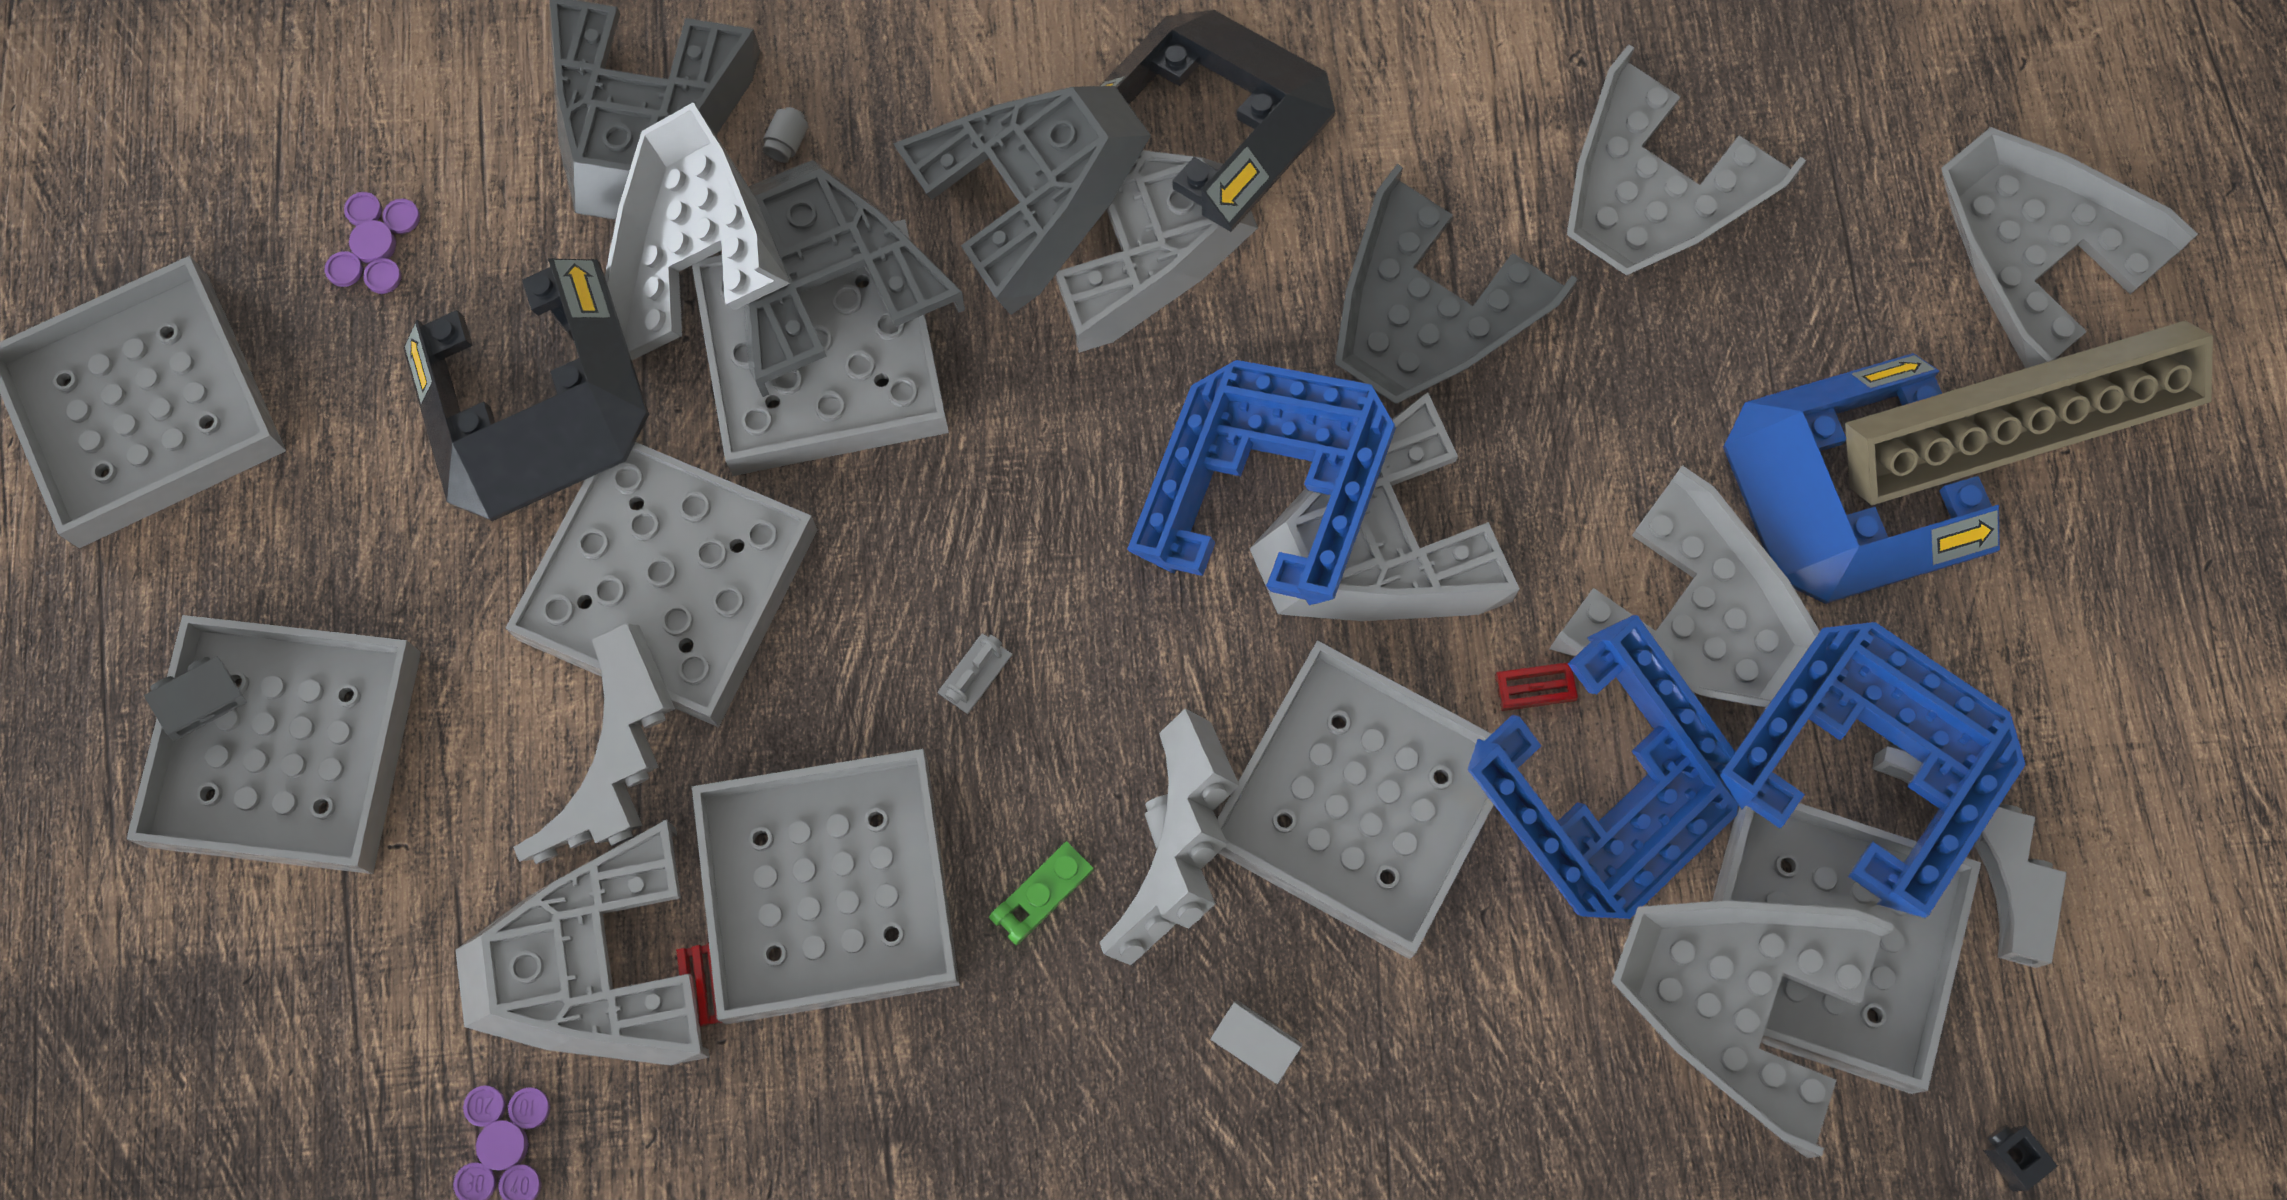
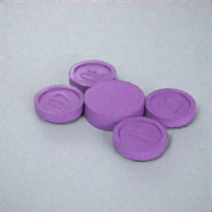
(372, 242)
(501, 1144)

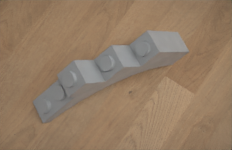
(602, 804)
(1190, 839)
(2025, 890)

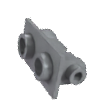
(975, 673)

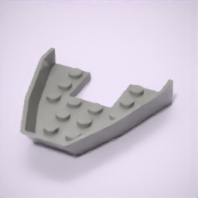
(1637, 206)
(2031, 207)
(675, 211)
(1163, 253)
(1387, 569)
(1737, 620)
(547, 973)
(1711, 981)

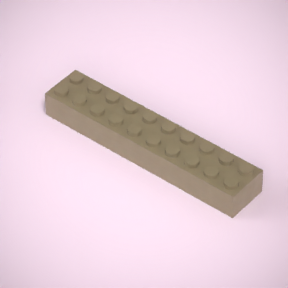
(2029, 412)

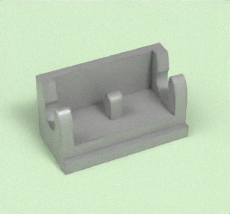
(1256, 1041)

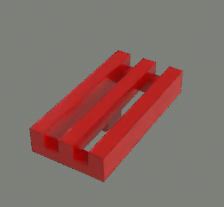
(1541, 700)
(684, 967)

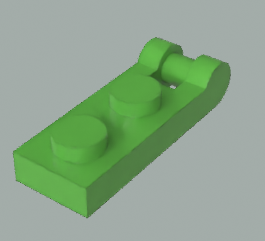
(1042, 892)

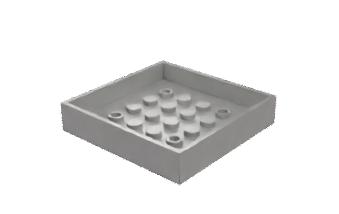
(134, 402)
(831, 402)
(668, 574)
(282, 748)
(1359, 800)
(823, 887)
(1912, 965)

